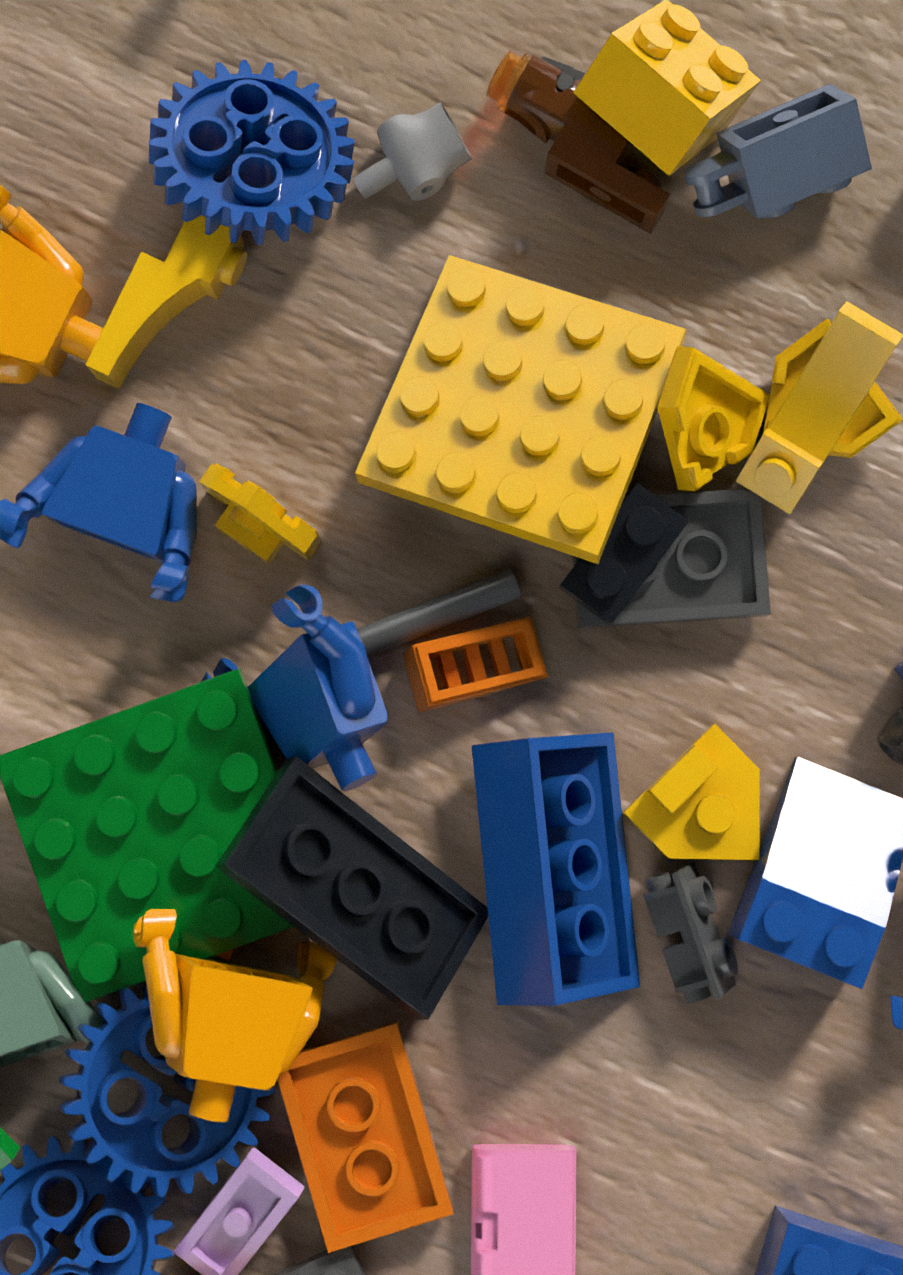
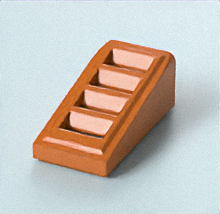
(423, 681)

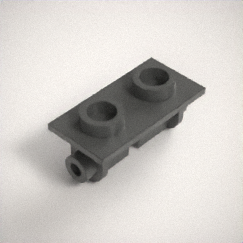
(703, 955)

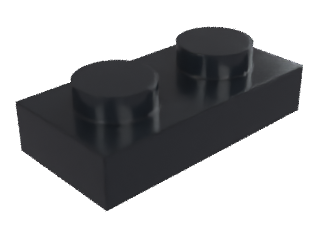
(634, 547)

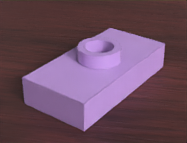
(239, 1217)

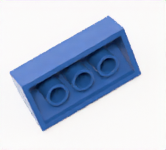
(555, 869)

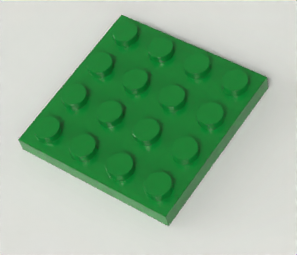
(137, 820)

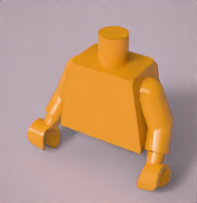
(39, 300)
(227, 1019)

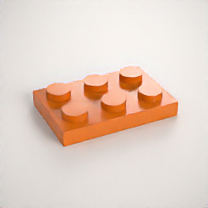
(364, 1137)

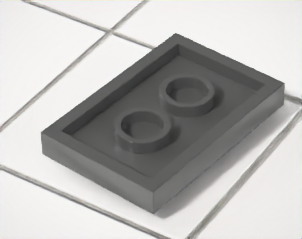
(709, 570)

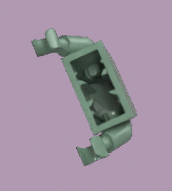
(38, 1004)

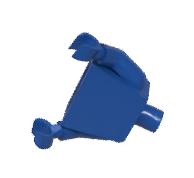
(118, 493)
(319, 692)

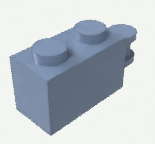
(783, 156)

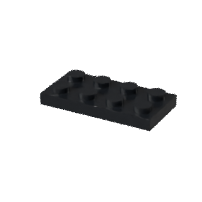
(354, 888)

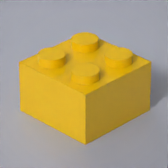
(666, 85)

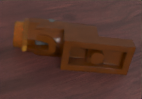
(585, 146)

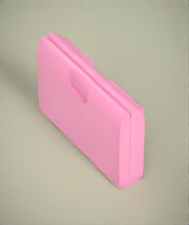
(523, 1209)

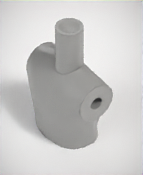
(418, 153)

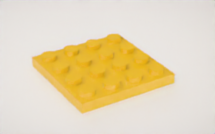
(521, 408)

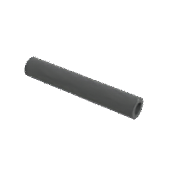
(439, 612)

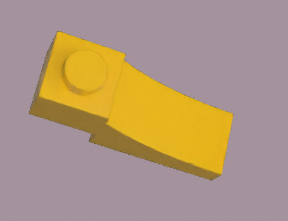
(162, 290)
(819, 407)

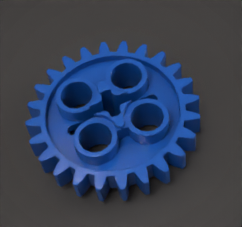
(250, 152)
(135, 1136)
(26, 1215)

